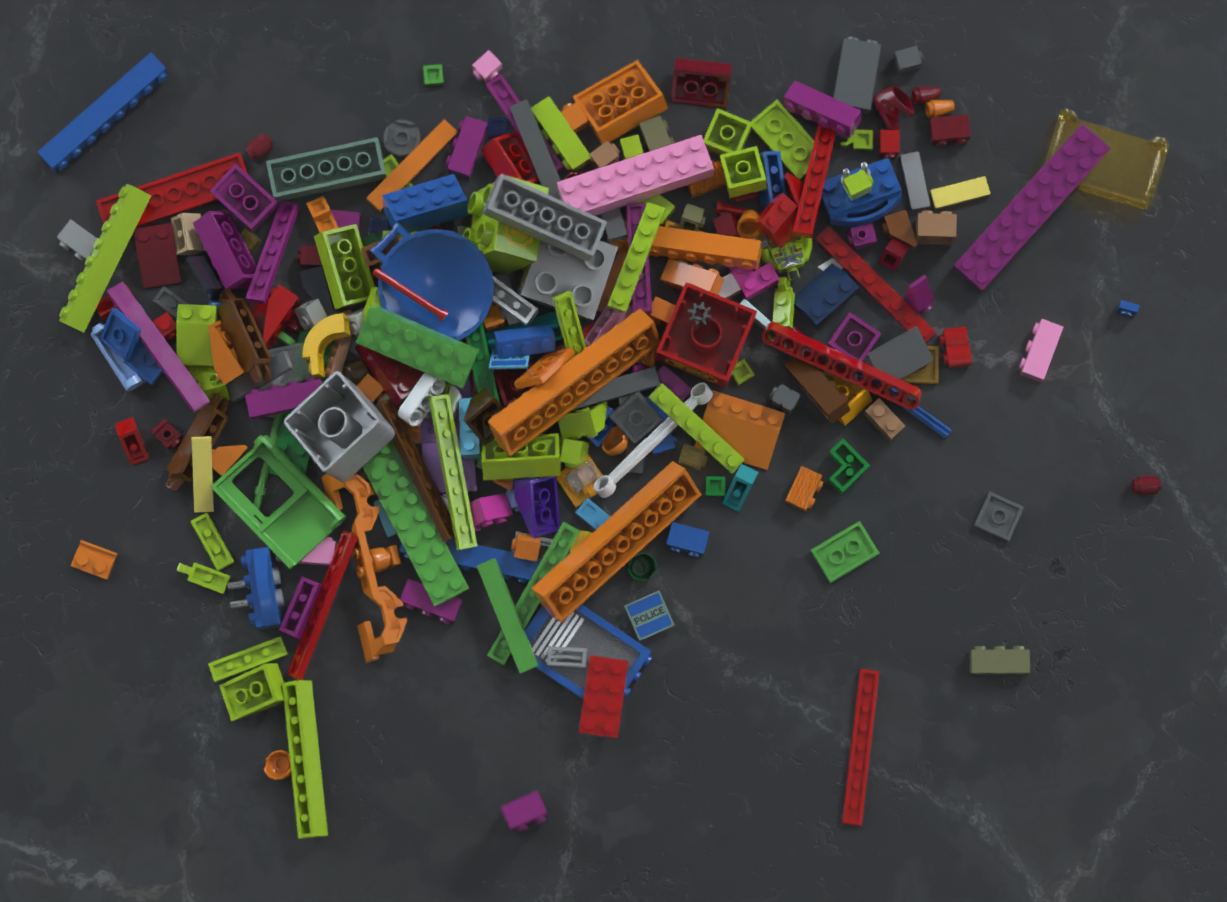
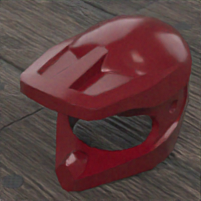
(888, 104)

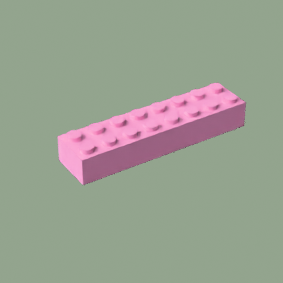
(638, 177)

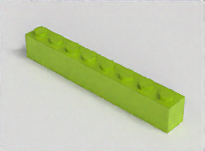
(104, 258)
(305, 759)

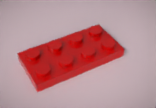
(603, 696)

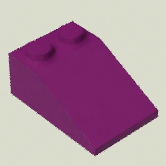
(244, 198)

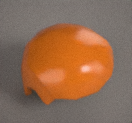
(615, 442)
(278, 765)

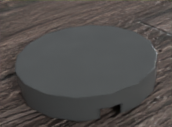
(401, 138)

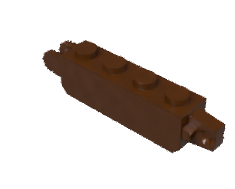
(245, 336)
(207, 423)

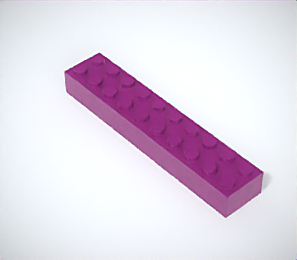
(1031, 207)

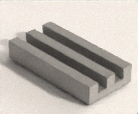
(570, 657)

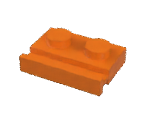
(94, 560)

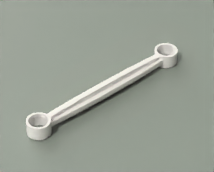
(699, 394)

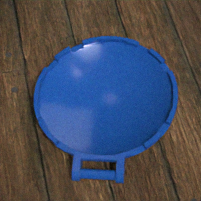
(441, 270)

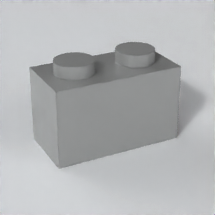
(77, 239)

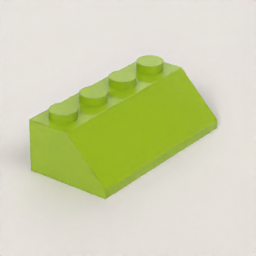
(535, 459)

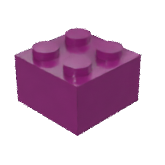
(853, 337)

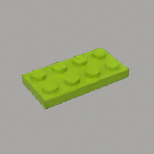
(784, 134)

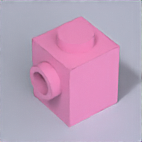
(487, 67)

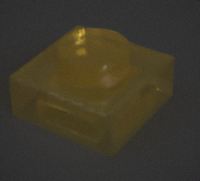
(250, 239)

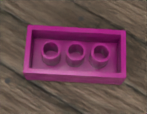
(226, 249)
(524, 812)

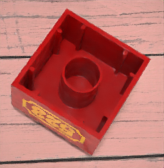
(706, 350)

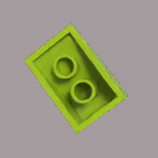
(193, 334)
(253, 691)

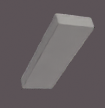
(915, 181)

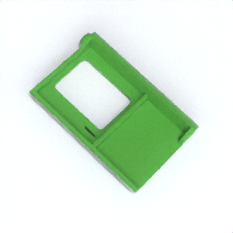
(295, 525)

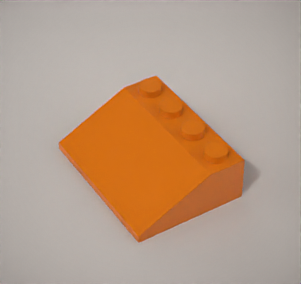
(621, 102)
(745, 427)

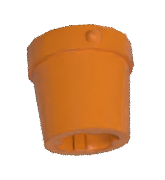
(745, 225)

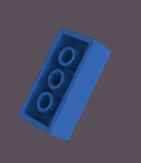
(426, 204)

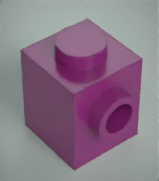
(862, 236)

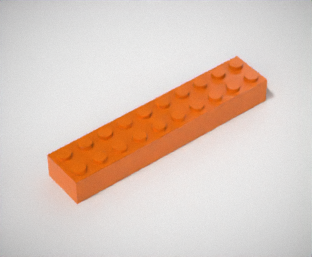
(574, 382)
(616, 541)

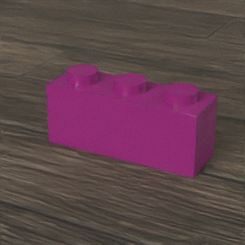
(466, 147)
(416, 596)
(300, 608)

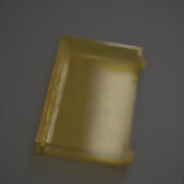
(1128, 169)

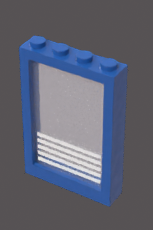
(587, 631)

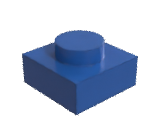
(1127, 309)

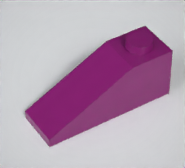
(920, 295)

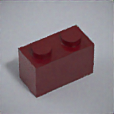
(949, 130)

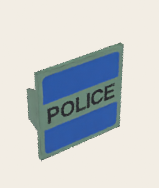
(649, 615)

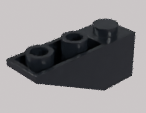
(316, 288)

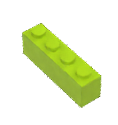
(560, 135)

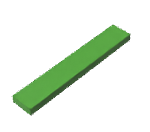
(507, 615)

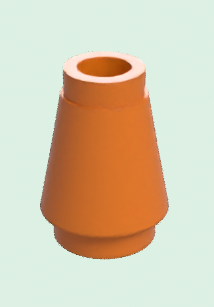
(937, 108)

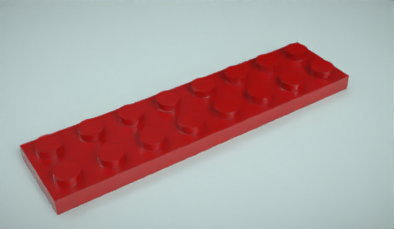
(179, 191)

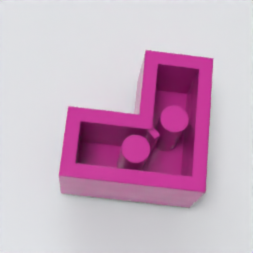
(754, 282)
(490, 510)

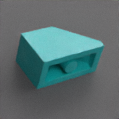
(740, 487)

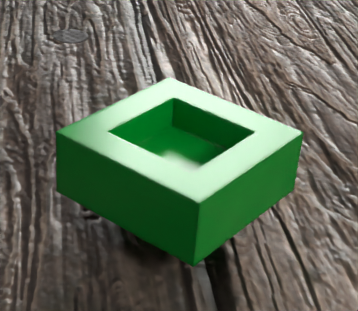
(715, 486)

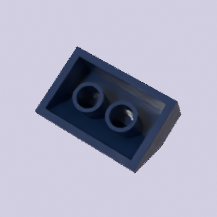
(825, 295)

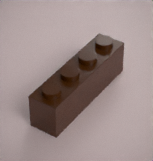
(819, 389)

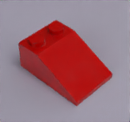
(279, 310)

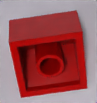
(778, 220)

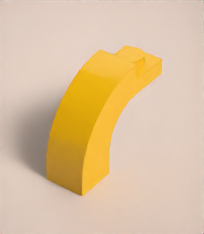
(320, 337)

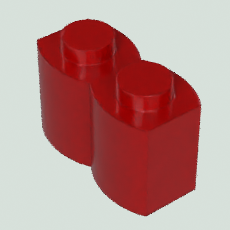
(956, 347)

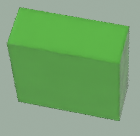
(433, 75)

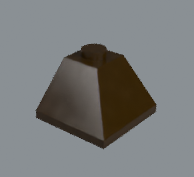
(479, 411)

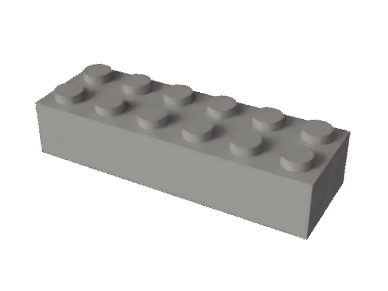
(544, 217)

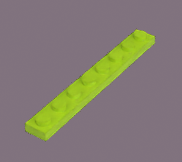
(453, 472)

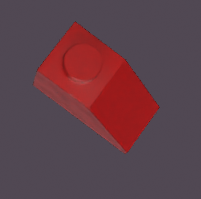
(131, 441)

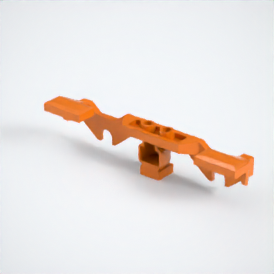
(368, 564)

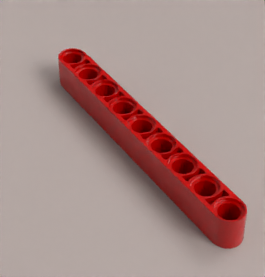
(848, 373)

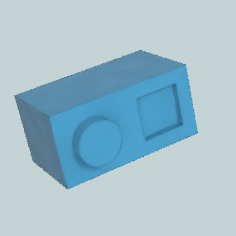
(591, 514)

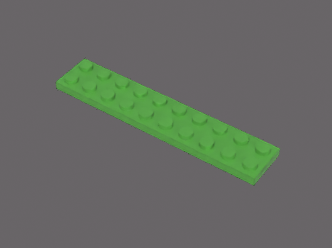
(414, 525)

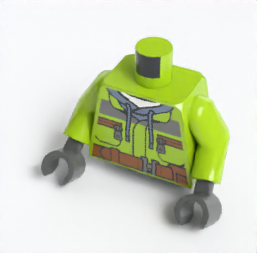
(790, 257)

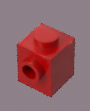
(166, 326)

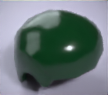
(641, 567)

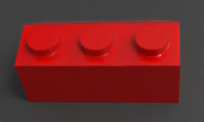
(510, 157)

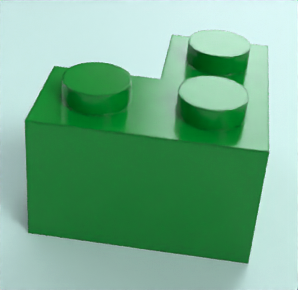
(851, 466)

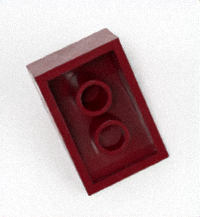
(157, 255)

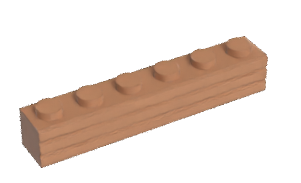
(338, 353)

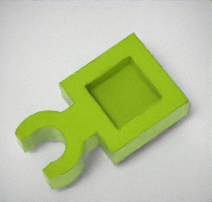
(860, 140)

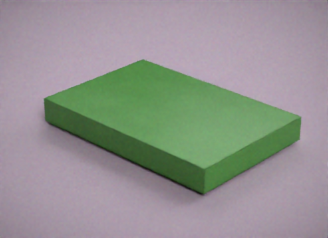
(844, 552)

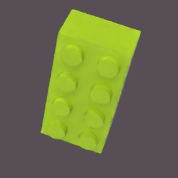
(344, 266)

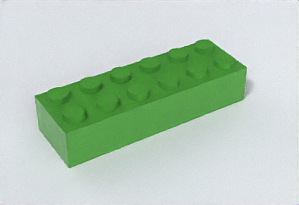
(417, 346)

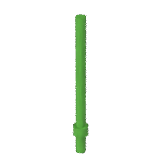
(260, 490)

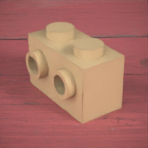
(185, 236)

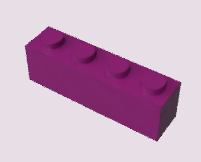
(822, 109)
(281, 399)

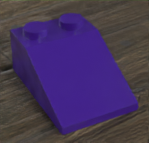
(538, 504)

